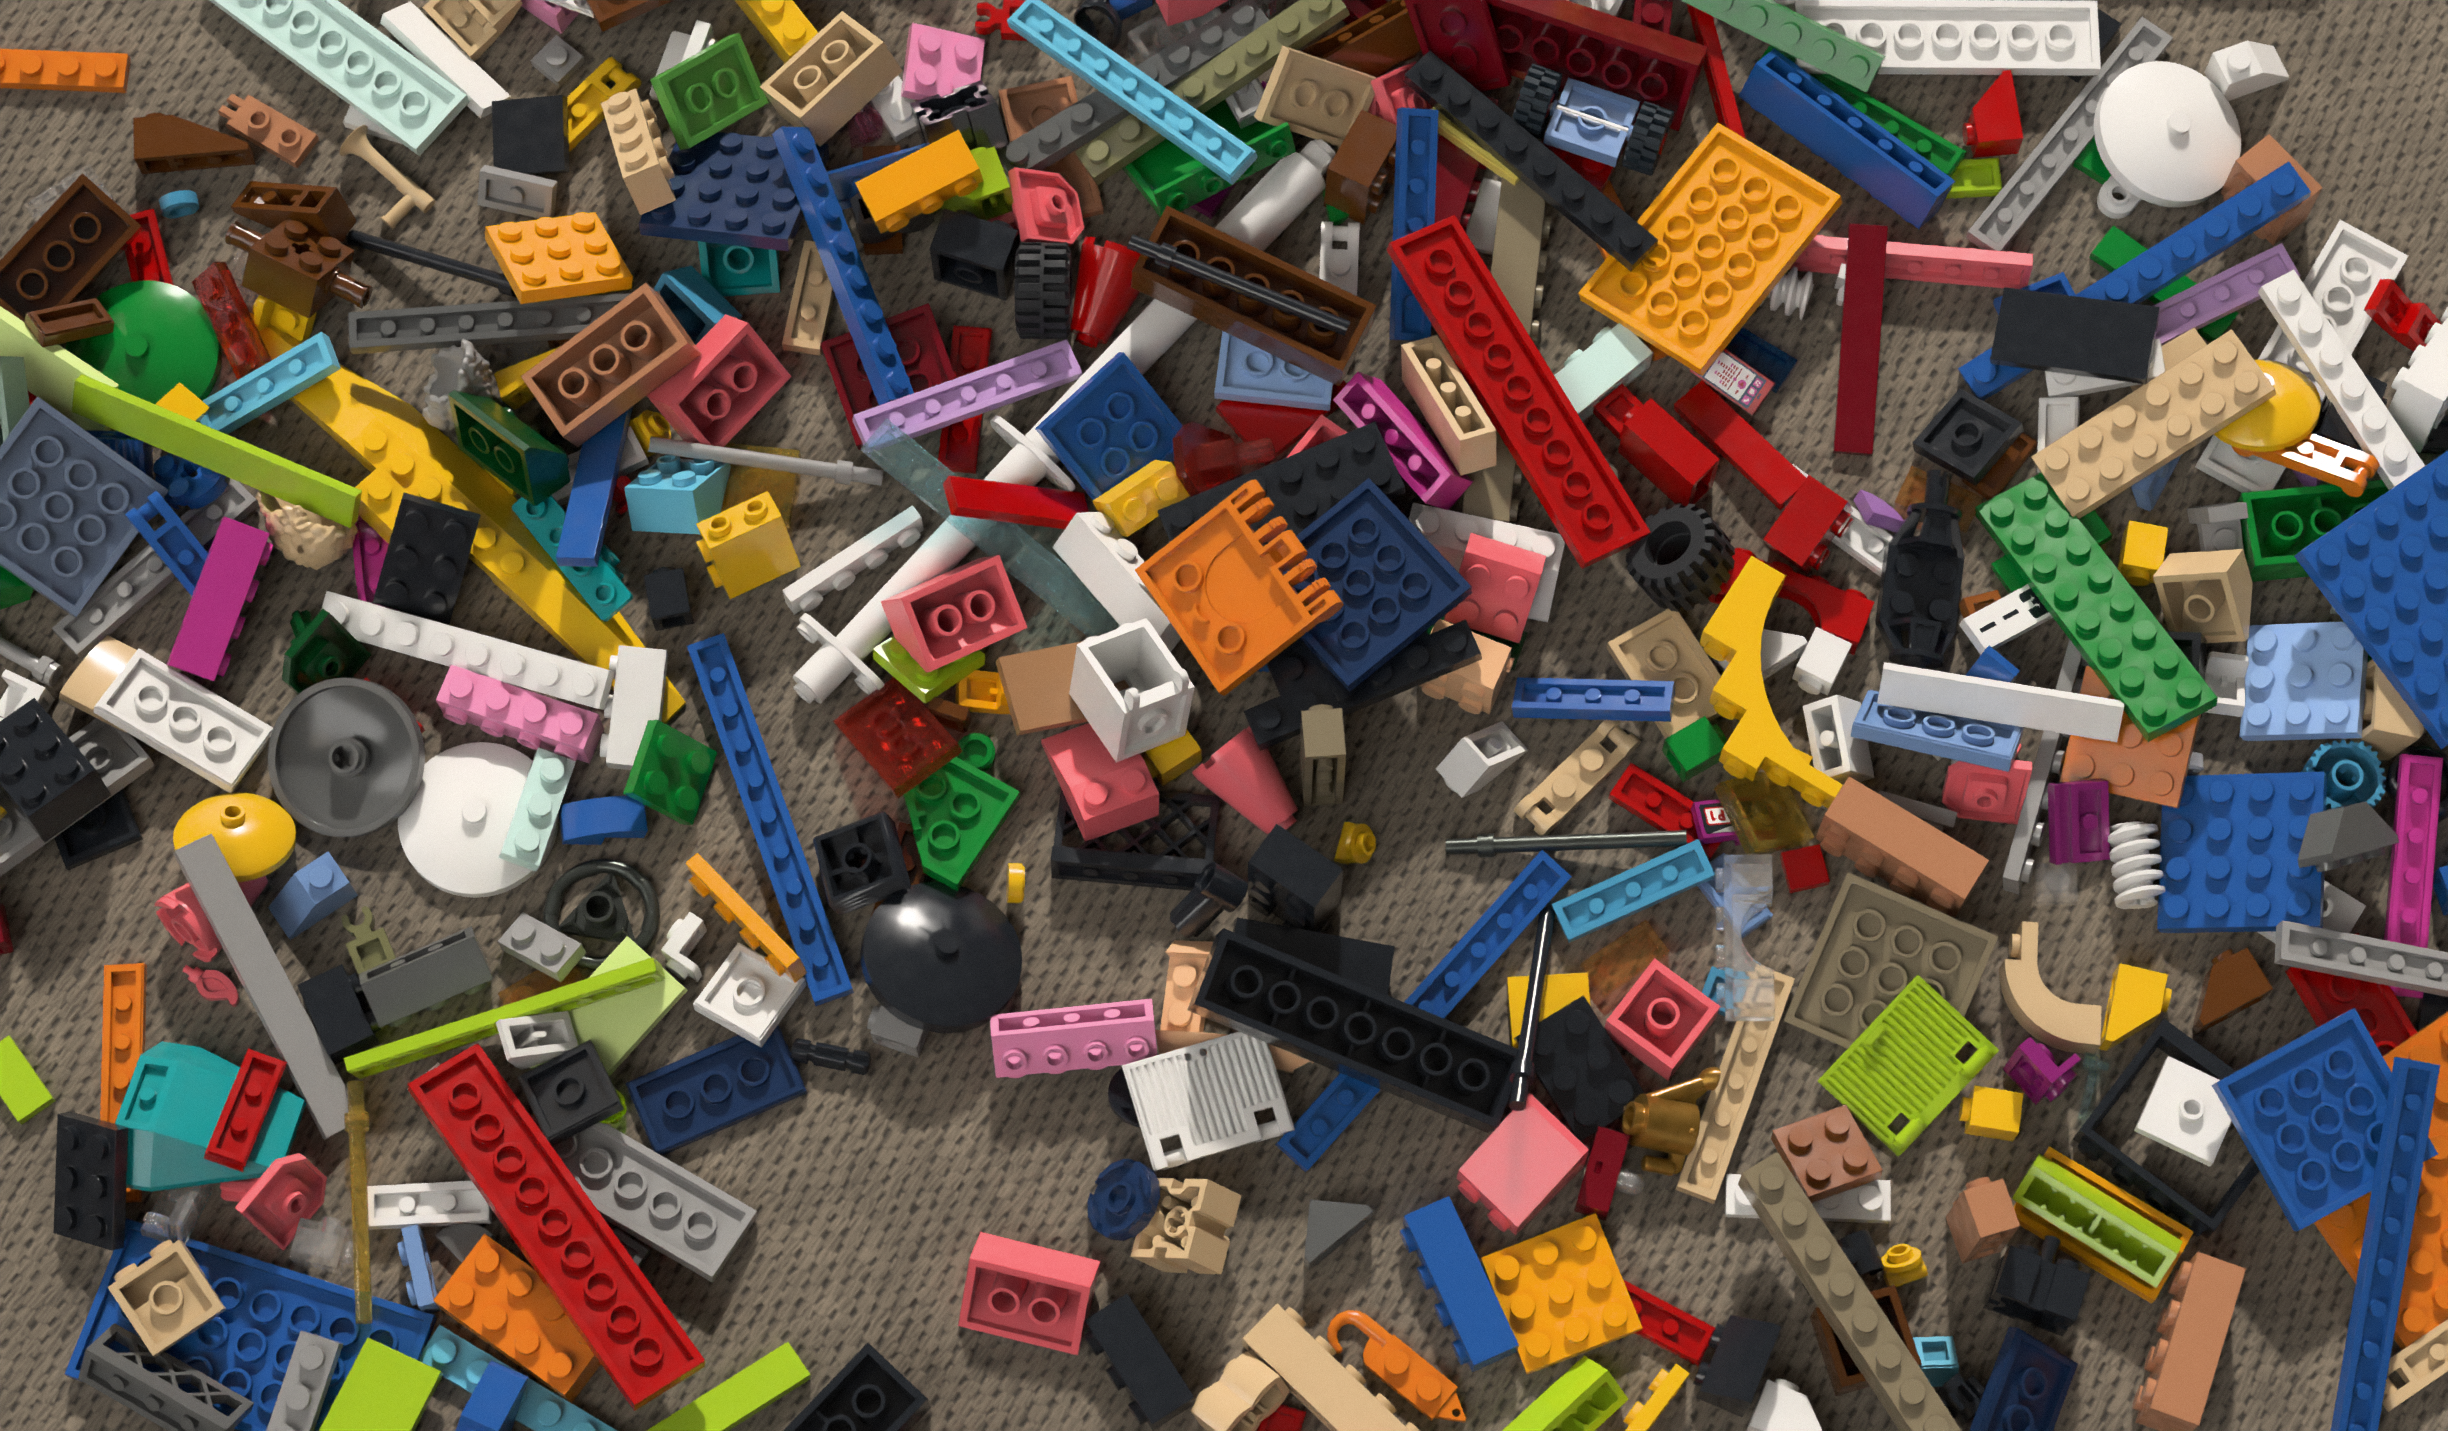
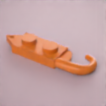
(1401, 1368)

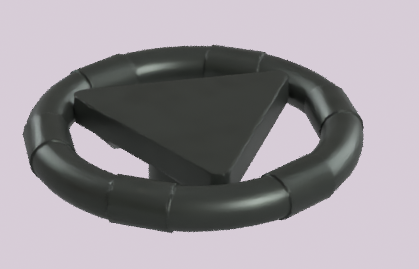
(603, 910)

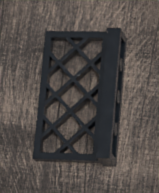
(1138, 868)

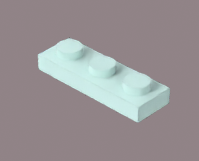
(537, 809)

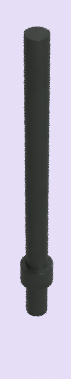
(1487, 845)

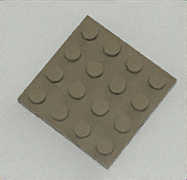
(1874, 950)

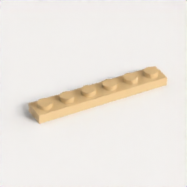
(1730, 1100)

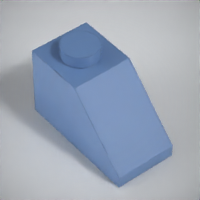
(311, 895)

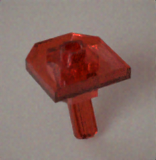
(1212, 458)

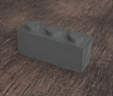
(426, 978)

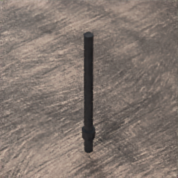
(1167, 256)
(430, 260)
(1523, 1068)

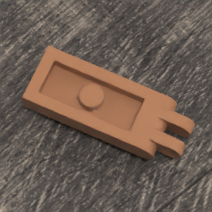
(269, 129)

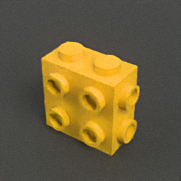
(746, 545)

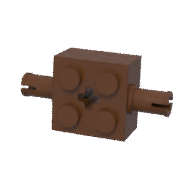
(297, 267)

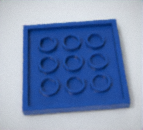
(2237, 852)
(2314, 1117)

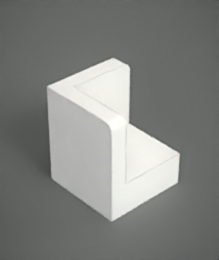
(20, 692)

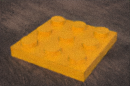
(558, 257)
(1562, 1293)

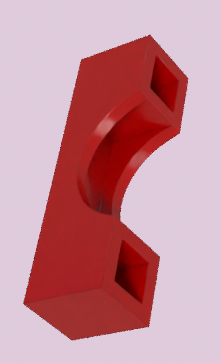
(1831, 608)

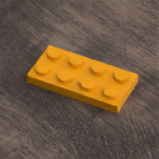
(2089, 1256)

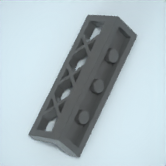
(157, 1394)

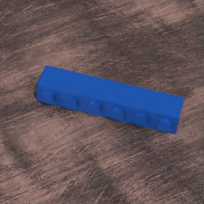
(1846, 138)

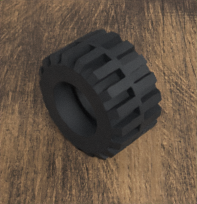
(1043, 290)
(1681, 558)

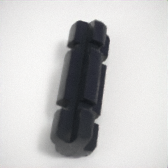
(831, 1056)

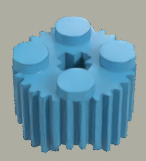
(2354, 766)

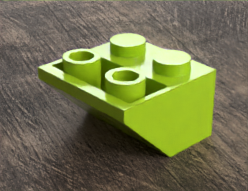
(992, 195)

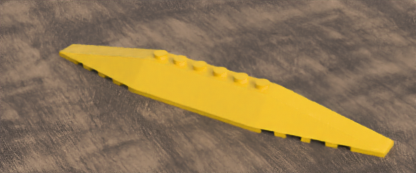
(427, 464)

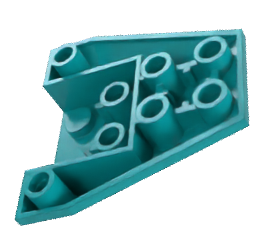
(174, 1111)

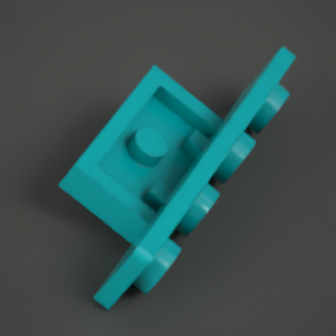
(597, 585)

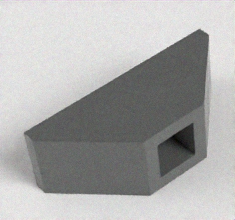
(2344, 837)

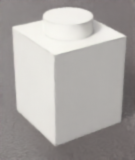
(1821, 662)

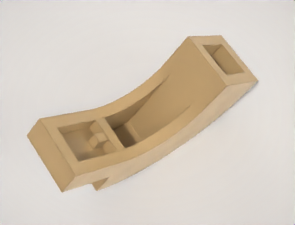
(2036, 1009)

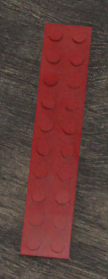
(1518, 391)
(556, 1226)

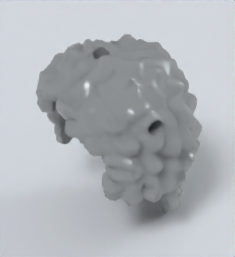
(456, 370)

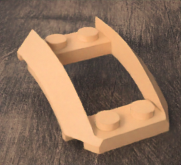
(1185, 1028)

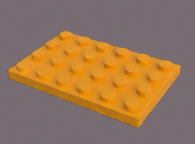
(1724, 242)

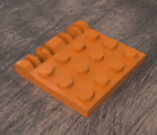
(1231, 589)

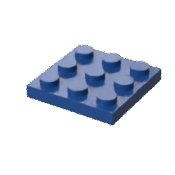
(1111, 427)

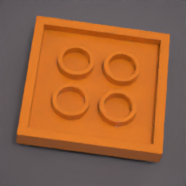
(2132, 766)

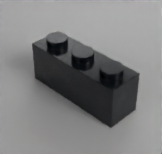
(1138, 1363)

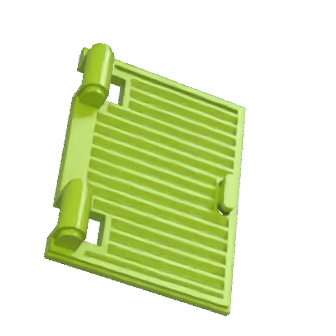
(1907, 1064)

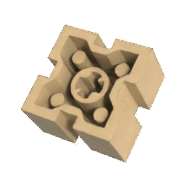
(1188, 1227)

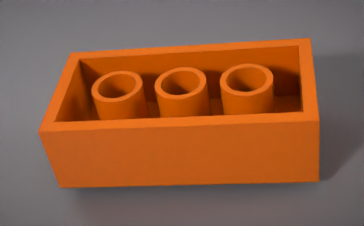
(519, 1317)

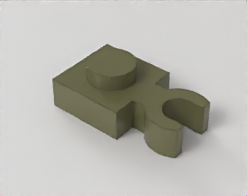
(370, 946)

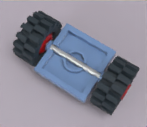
(1592, 121)

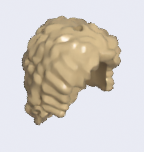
(303, 534)

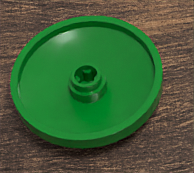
(155, 342)

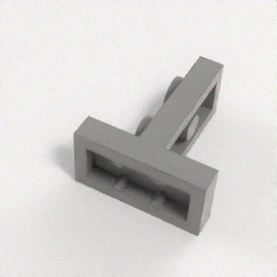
(2219, 525)

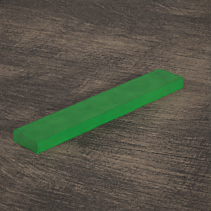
(1926, 143)

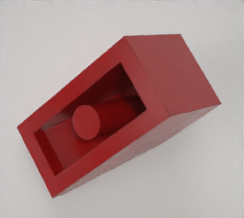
(1995, 121)

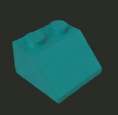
(740, 269)

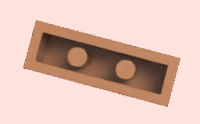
(1982, 1219)

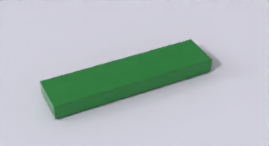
(2119, 248)

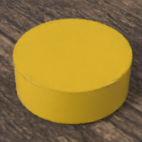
(1015, 883)

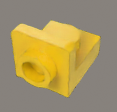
(286, 320)

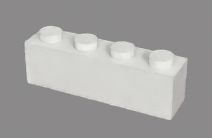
(1107, 569)

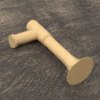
(414, 195)

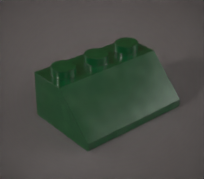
(508, 447)

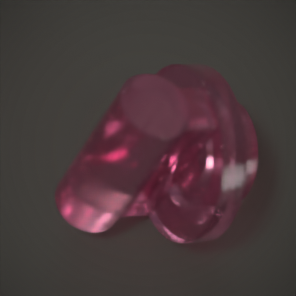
(865, 127)

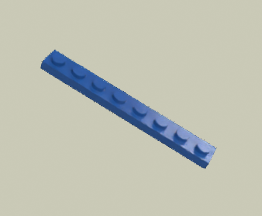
(843, 264)

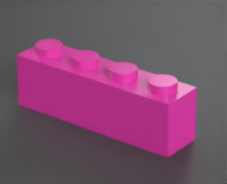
(1412, 448)
(219, 598)

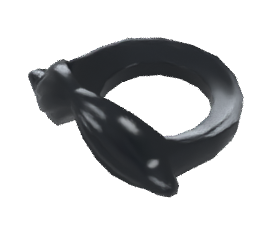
(1084, 22)

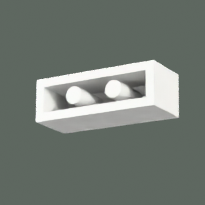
(636, 699)

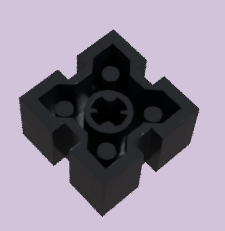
(967, 110)
(2036, 1289)

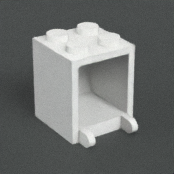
(1158, 694)

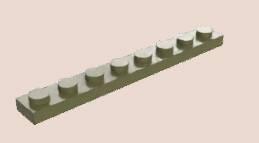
(1214, 81)

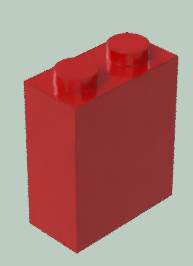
(1667, 453)

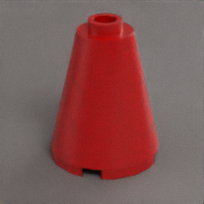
(1102, 291)

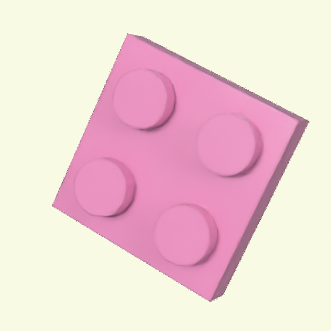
(939, 62)

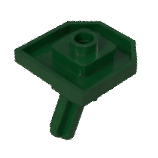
(320, 651)

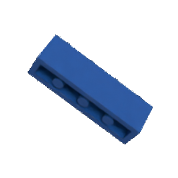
(1459, 1284)

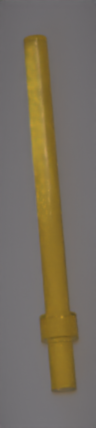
(357, 1124)

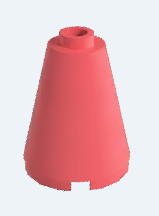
(1249, 782)
(187, 921)

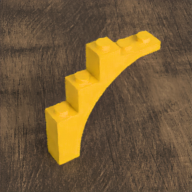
(1740, 693)

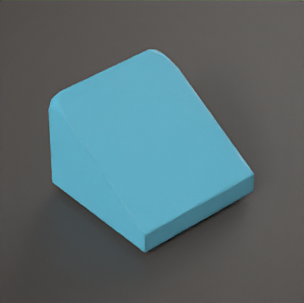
(1937, 1358)

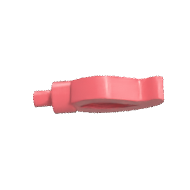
(213, 985)

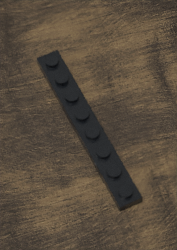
(1530, 161)

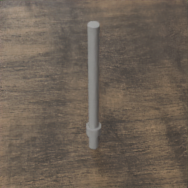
(842, 472)

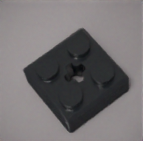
(840, 861)

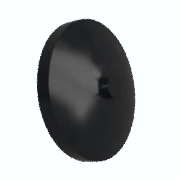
(941, 957)

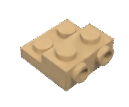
(166, 1296)

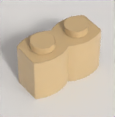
(1241, 1397)

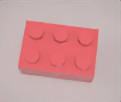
(722, 386)

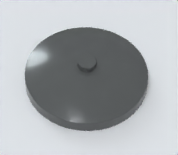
(346, 757)

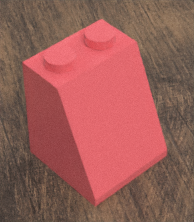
(1522, 1166)

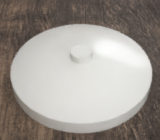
(2167, 134)
(463, 818)

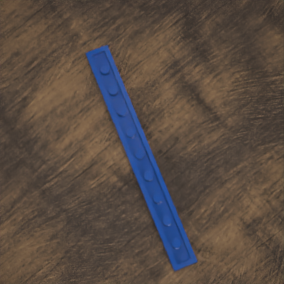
(2168, 260)
(770, 819)
(1437, 995)
(2385, 1246)

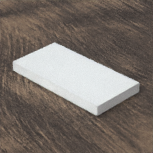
(184, 720)

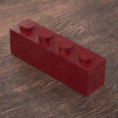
(1456, 181)

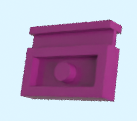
(2078, 821)

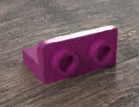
(2037, 1074)

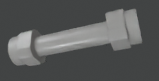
(43, 669)

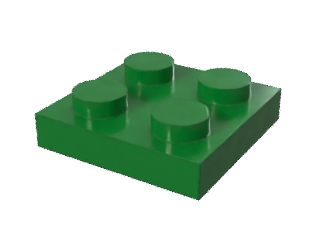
(670, 772)

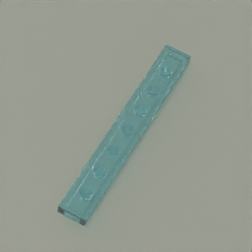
(1018, 550)

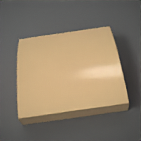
(473, 22)
(96, 675)

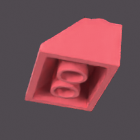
(955, 613)
(1028, 1293)

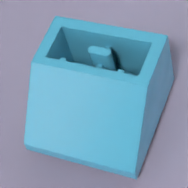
(676, 494)

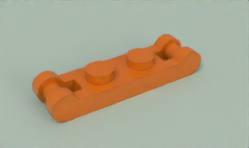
(2324, 461)

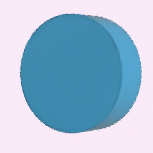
(179, 204)

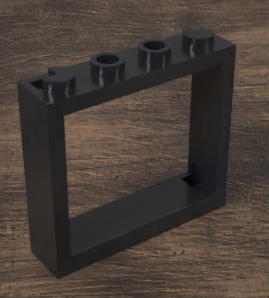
(2128, 1172)

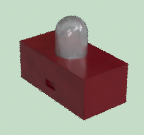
(1606, 1174)

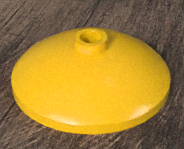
(2282, 418)
(248, 828)

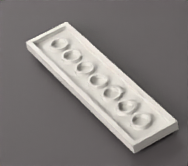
(1967, 35)
(2341, 287)

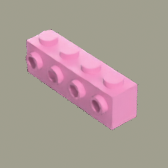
(519, 714)
(1072, 1038)

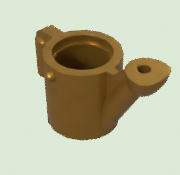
(1668, 1121)

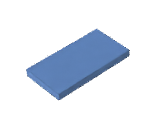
(1938, 734)

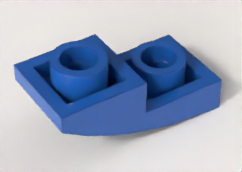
(601, 818)

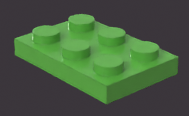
(709, 91)

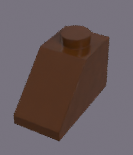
(2229, 988)

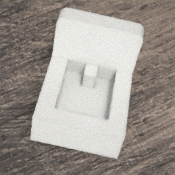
(2226, 678)
(681, 941)

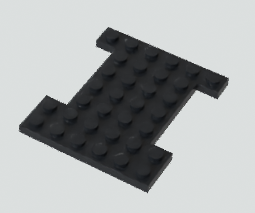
(1302, 492)

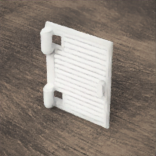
(1207, 1098)

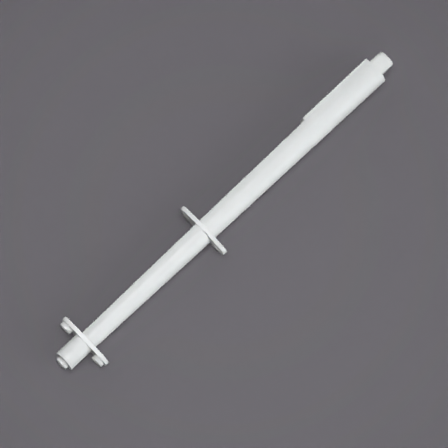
(1254, 220)

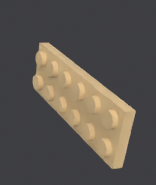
(2154, 425)

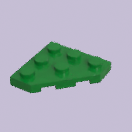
(956, 818)

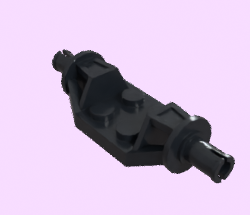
(1922, 579)

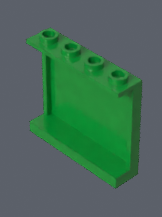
(1179, 181)

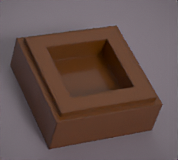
(950, 714)

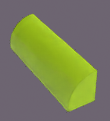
(2097, 1220)
(1575, 1402)

